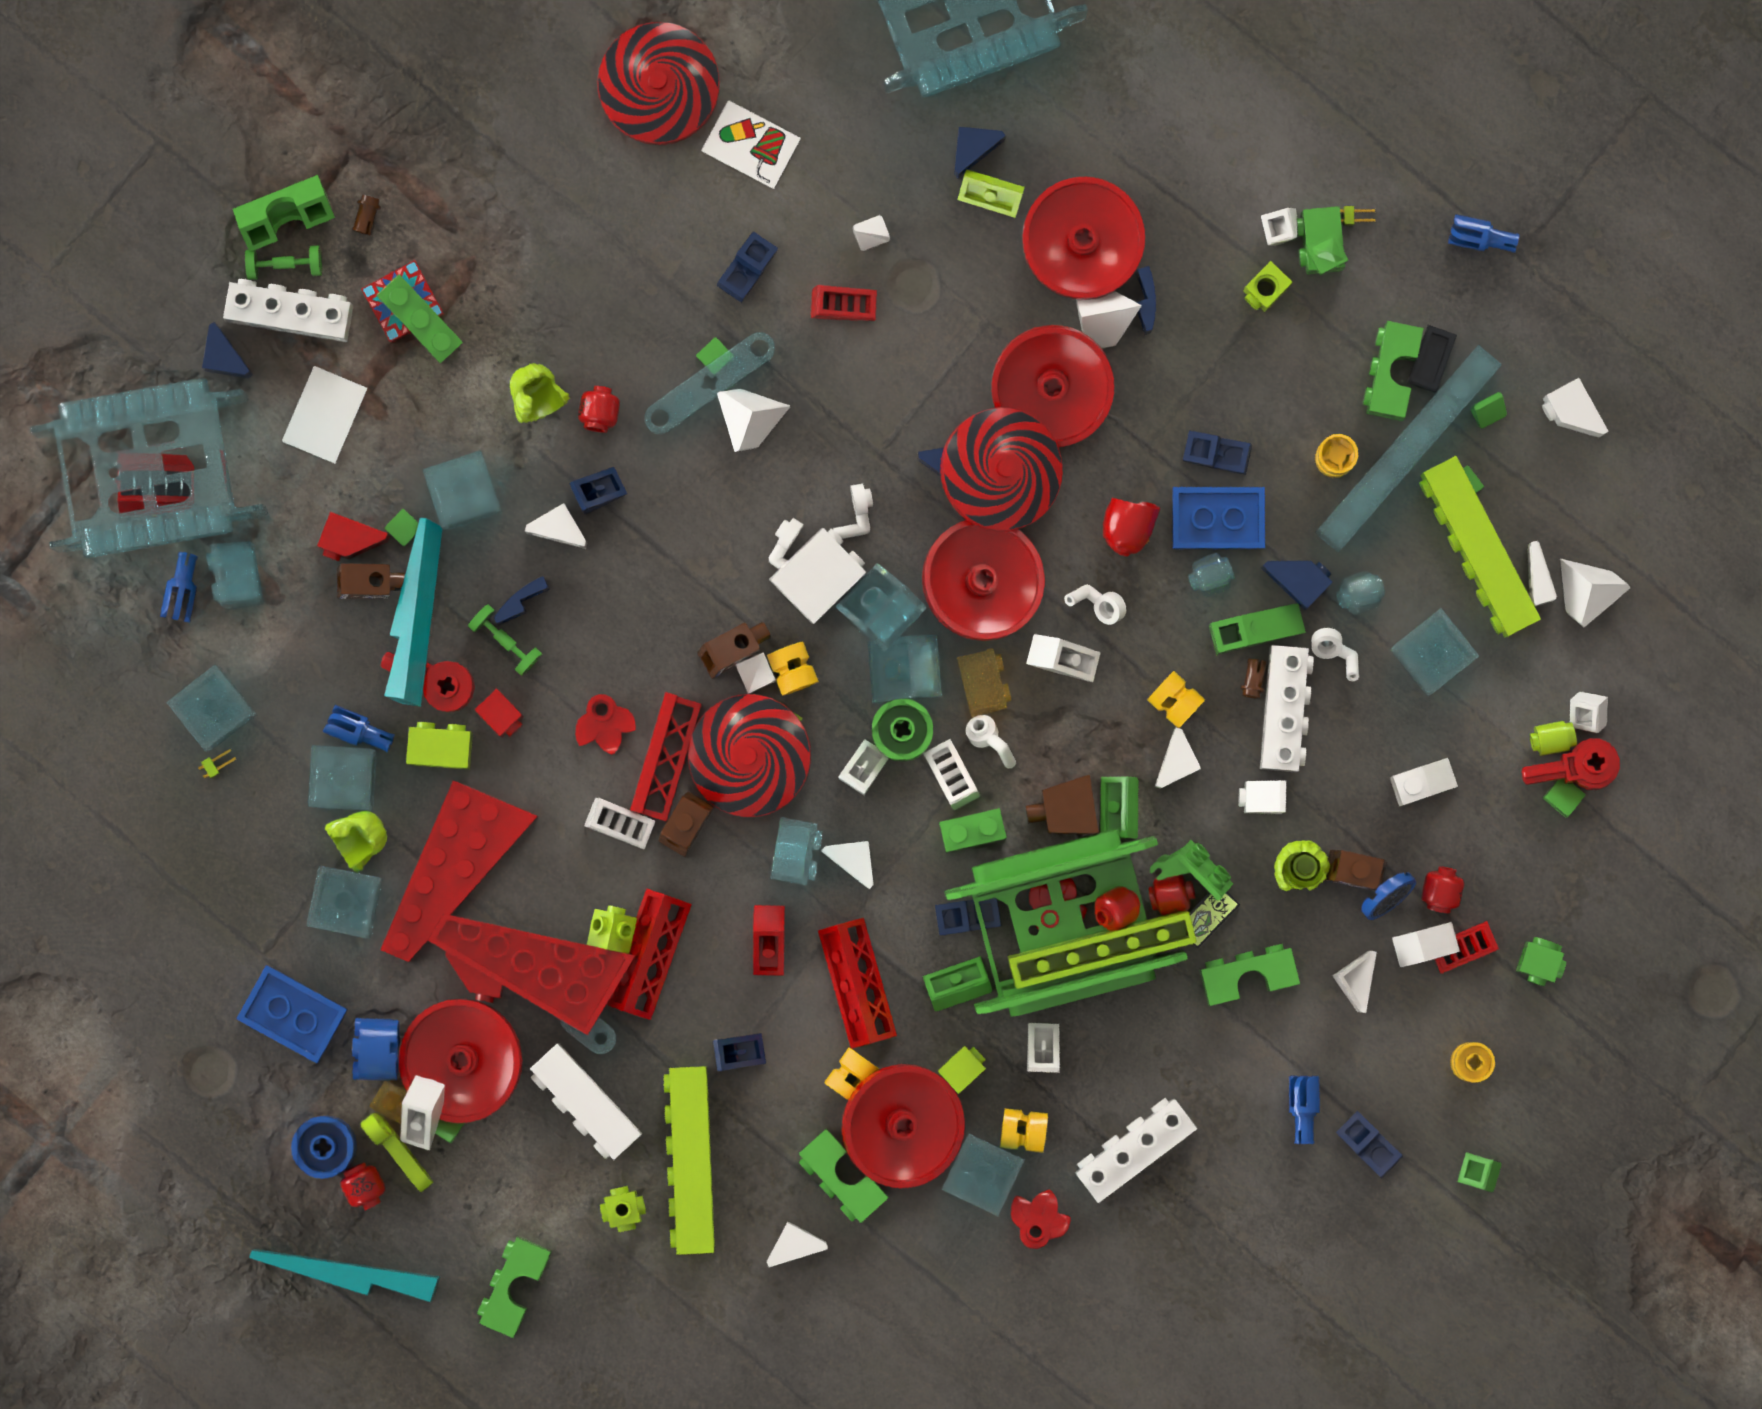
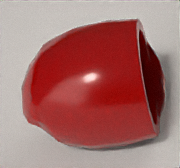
(1129, 525)

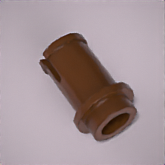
(366, 214)
(1254, 679)

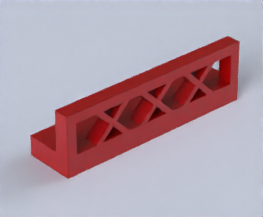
(654, 753)
(650, 926)
(852, 984)

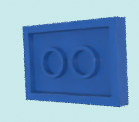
(1218, 518)
(292, 1014)

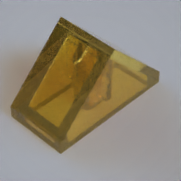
(389, 1100)

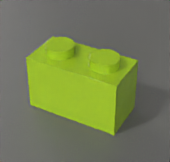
(439, 746)

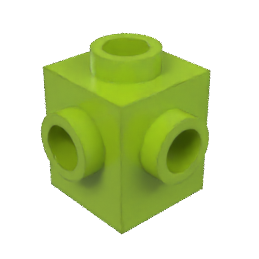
(612, 929)
(635, 1209)

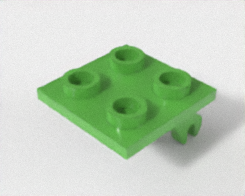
(1195, 859)

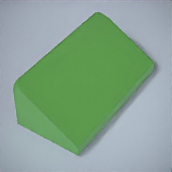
(1119, 806)
(957, 984)

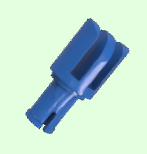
(1480, 235)
(181, 584)
(356, 729)
(1304, 1105)

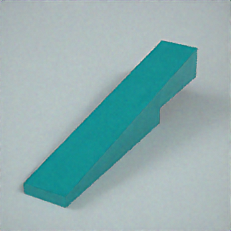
(414, 616)
(353, 1276)

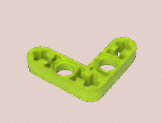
(382, 1133)

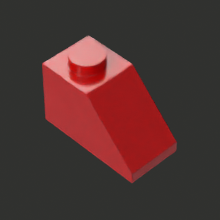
(348, 538)
(768, 940)
(476, 981)

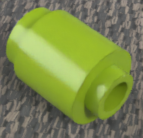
(1553, 738)

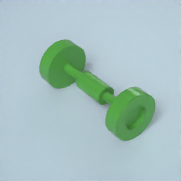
(285, 262)
(505, 640)

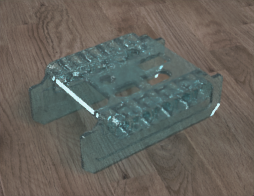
(941, 70)
(210, 504)

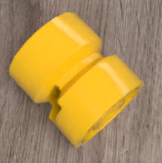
(1336, 455)
(797, 678)
(1174, 688)
(1472, 1062)
(852, 1063)
(1034, 1131)

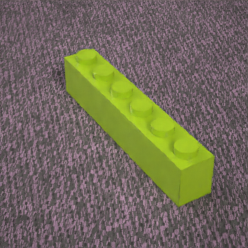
(1479, 546)
(1101, 949)
(691, 1160)

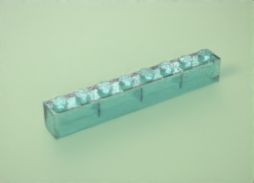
(1408, 448)

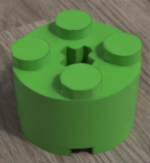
(906, 747)

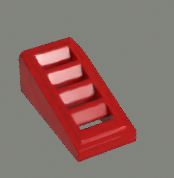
(830, 313)
(1467, 957)

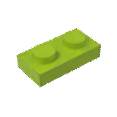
(991, 193)

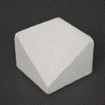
(1280, 226)
(871, 233)
(755, 673)
(1588, 712)

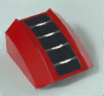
(166, 493)

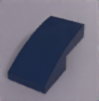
(747, 267)
(1147, 311)
(1217, 452)
(513, 606)
(962, 916)
(1369, 1144)

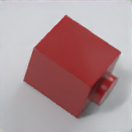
(500, 714)

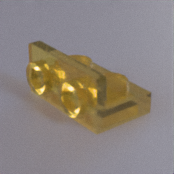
(983, 682)

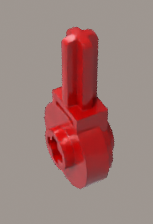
(434, 680)
(1574, 766)

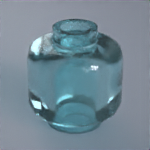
(1211, 575)
(1360, 592)

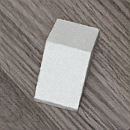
(557, 526)
(1178, 760)
(863, 767)
(853, 859)
(1426, 944)
(1043, 1047)
(795, 1244)

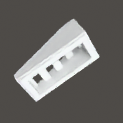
(1540, 583)
(964, 797)
(595, 812)

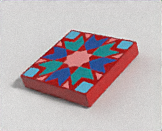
(389, 322)

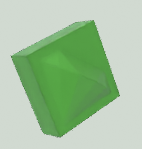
(1327, 254)

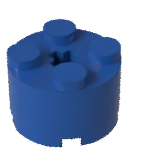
(376, 1049)
(311, 1159)

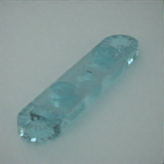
(690, 395)

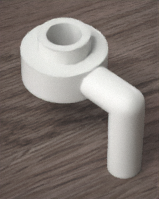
(861, 501)
(787, 534)
(1107, 607)
(1328, 644)
(989, 737)

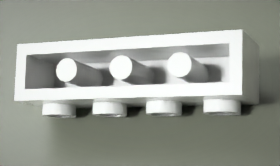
(288, 311)
(1285, 709)
(585, 1101)
(1135, 1150)

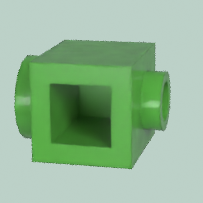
(1541, 961)

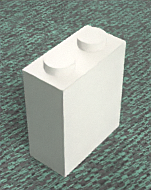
(818, 574)

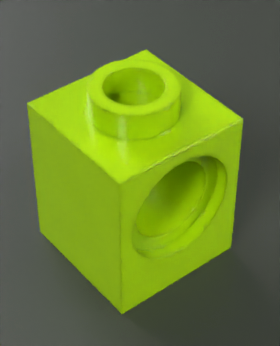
(1270, 274)
(963, 1068)

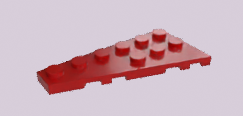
(459, 853)
(553, 973)

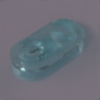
(590, 1041)

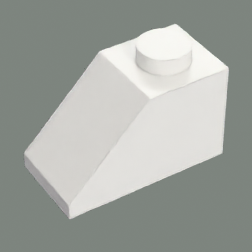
(1574, 409)
(1063, 657)
(1423, 782)
(1263, 797)
(421, 1112)

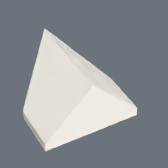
(1106, 317)
(749, 417)
(1589, 590)
(1356, 980)

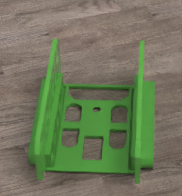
(1095, 855)

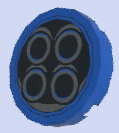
(1389, 895)

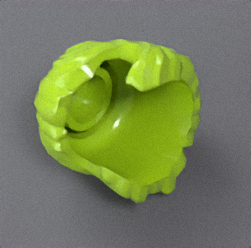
(535, 393)
(358, 837)
(1301, 866)

